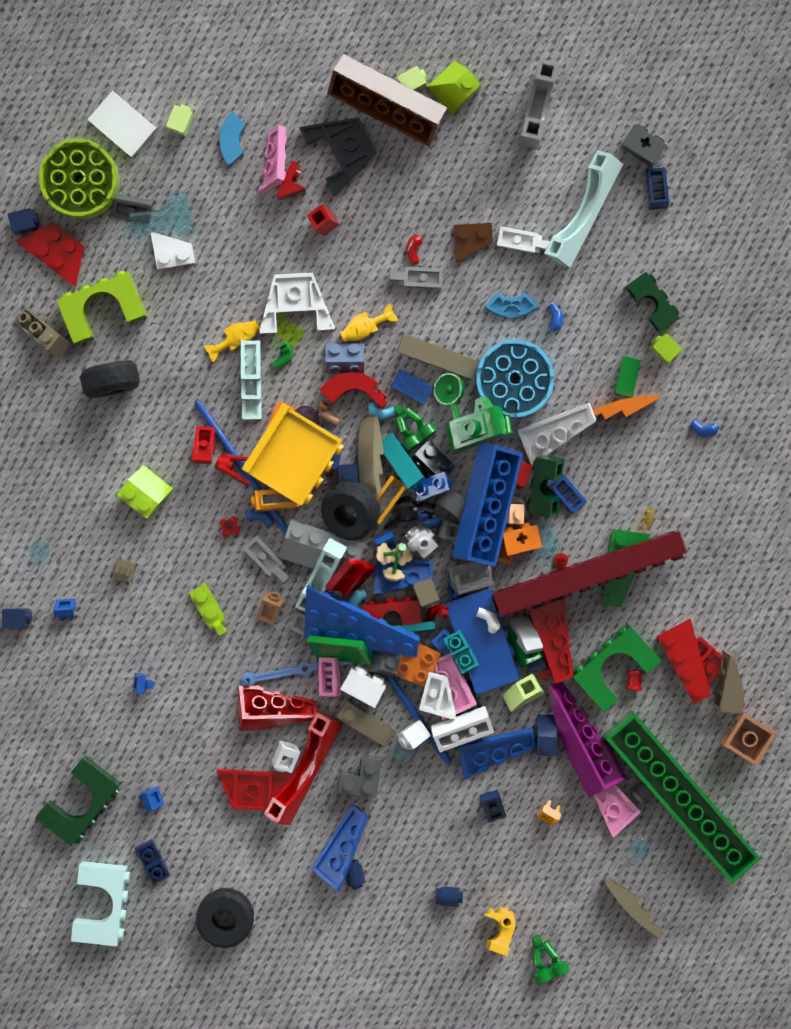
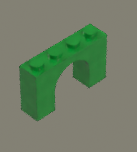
(626, 642)

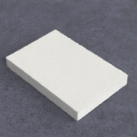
(122, 124)

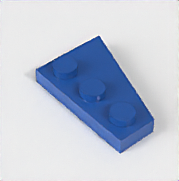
(414, 572)

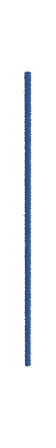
(282, 524)

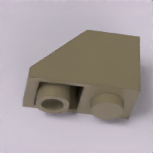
(426, 592)

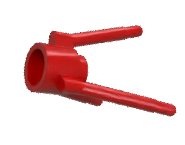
(225, 465)

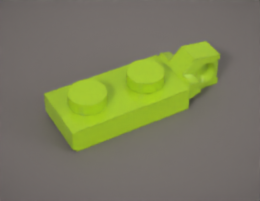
(209, 608)

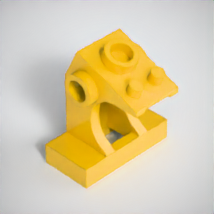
(502, 941)

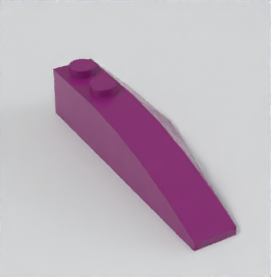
(586, 750)

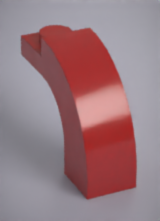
(345, 382)

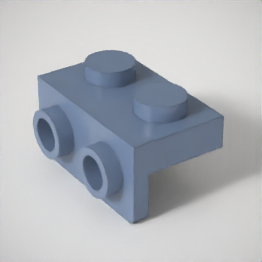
(344, 358)

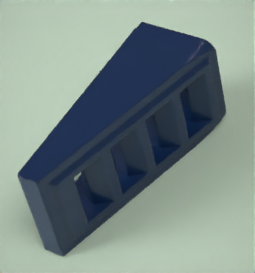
(664, 201)

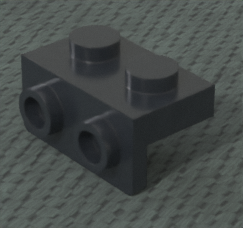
(432, 461)

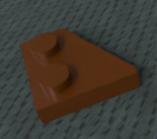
(471, 238)

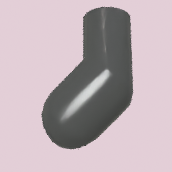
(518, 500)

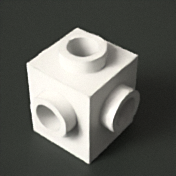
(421, 540)

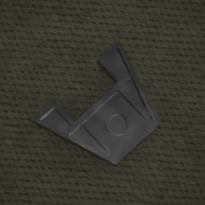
(349, 144)

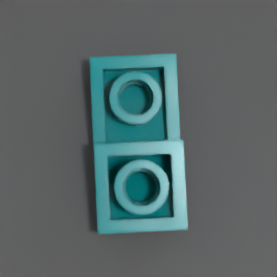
(461, 652)

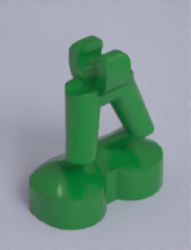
(423, 431)
(546, 973)

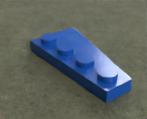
(494, 750)
(339, 851)

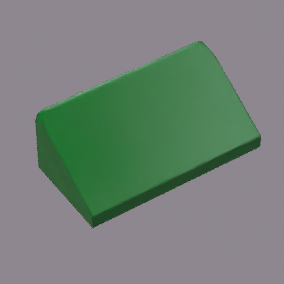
(627, 376)
(524, 659)

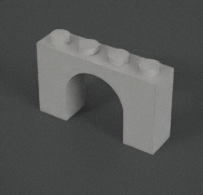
(538, 104)

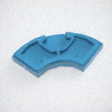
(230, 137)
(511, 307)

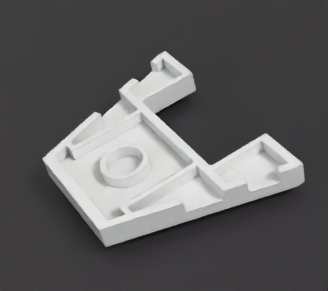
(295, 294)

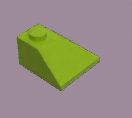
(454, 87)

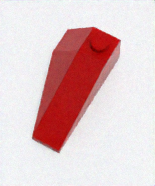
(267, 709)

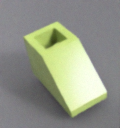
(523, 693)

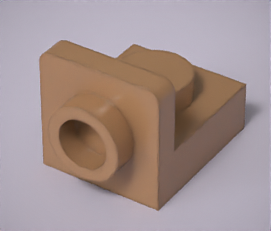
(270, 607)

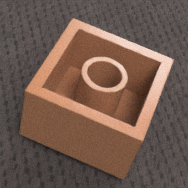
(748, 738)

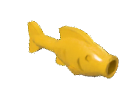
(362, 326)
(235, 334)

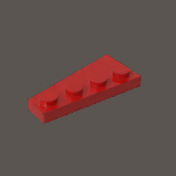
(552, 629)

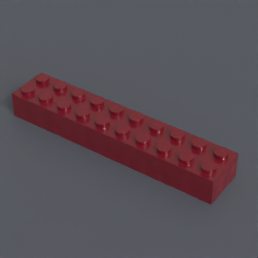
(590, 572)

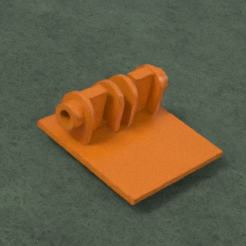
(417, 669)

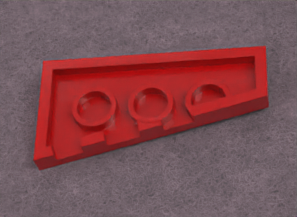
(685, 657)

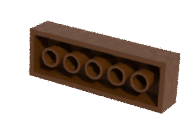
(386, 100)

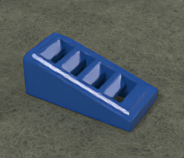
(551, 485)

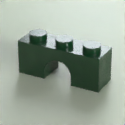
(646, 287)
(542, 501)

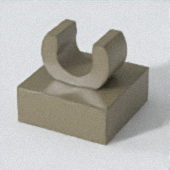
(124, 570)

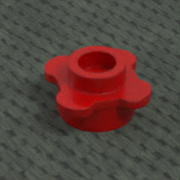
(233, 522)

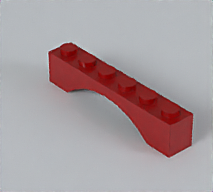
(320, 739)

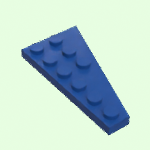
(342, 620)

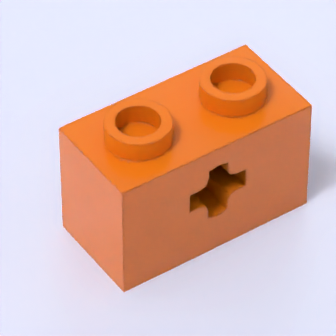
(528, 540)

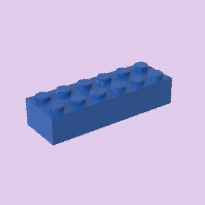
(487, 504)

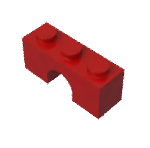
(408, 609)

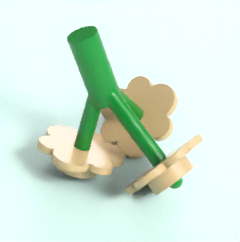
(399, 555)

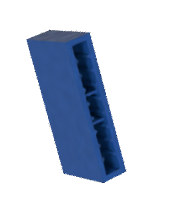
(489, 648)

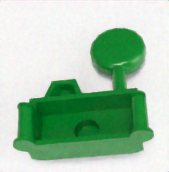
(470, 430)

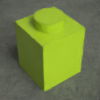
(665, 347)

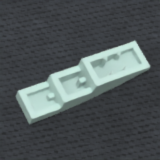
(251, 380)

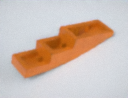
(625, 406)

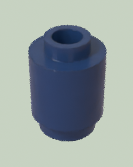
(355, 875)
(449, 896)

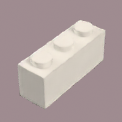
(462, 729)

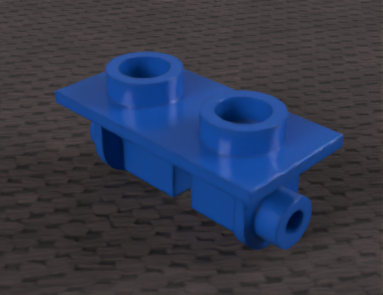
(432, 486)

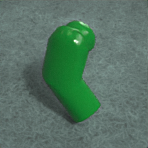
(285, 356)

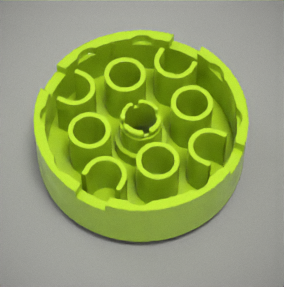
(96, 190)

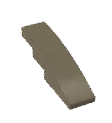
(436, 356)
(369, 452)
(629, 902)

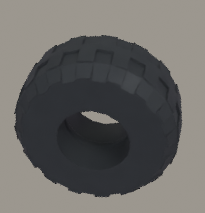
(109, 378)
(359, 499)
(225, 899)

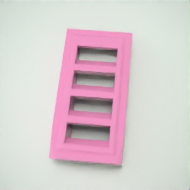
(336, 681)

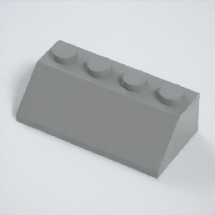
(305, 544)

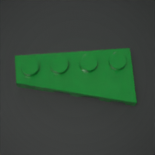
(616, 590)

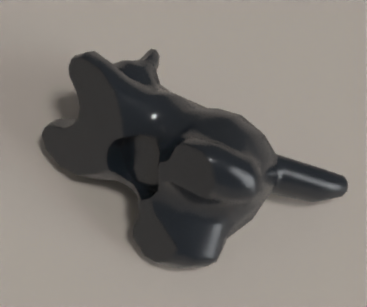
(408, 510)

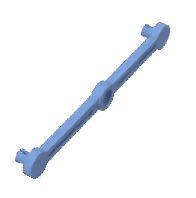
(249, 678)

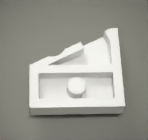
(171, 252)
(438, 697)

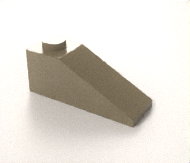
(729, 689)
(365, 722)

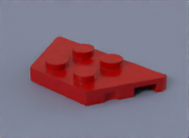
(56, 250)
(251, 787)

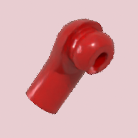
(411, 248)

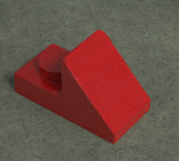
(288, 187)
(204, 445)

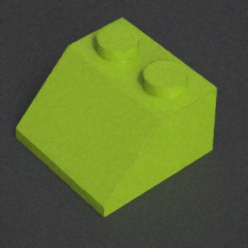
(145, 492)

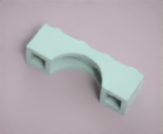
(323, 570)

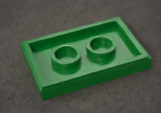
(343, 649)

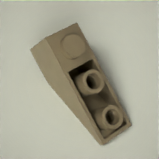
(42, 333)

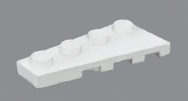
(554, 431)

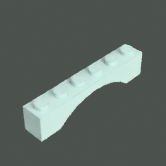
(601, 177)

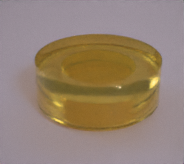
(649, 516)

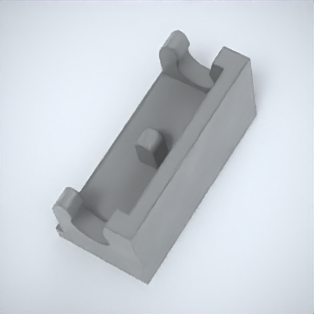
(470, 577)

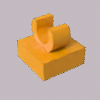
(548, 814)

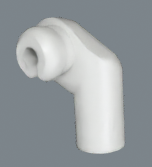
(491, 618)

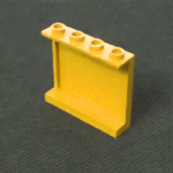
(293, 455)

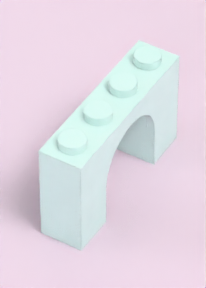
(114, 880)

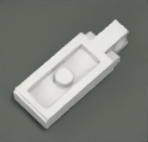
(521, 240)

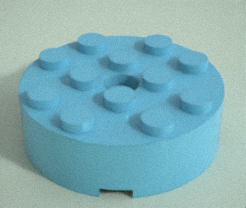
(521, 359)

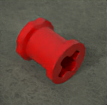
(634, 680)

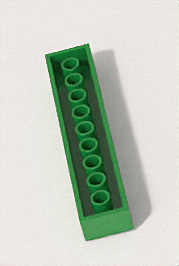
(681, 796)

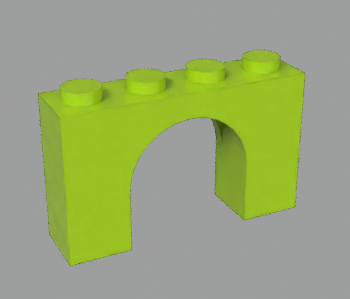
(75, 305)

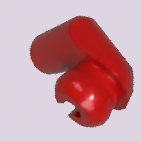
(437, 609)

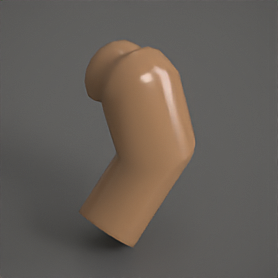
(325, 413)

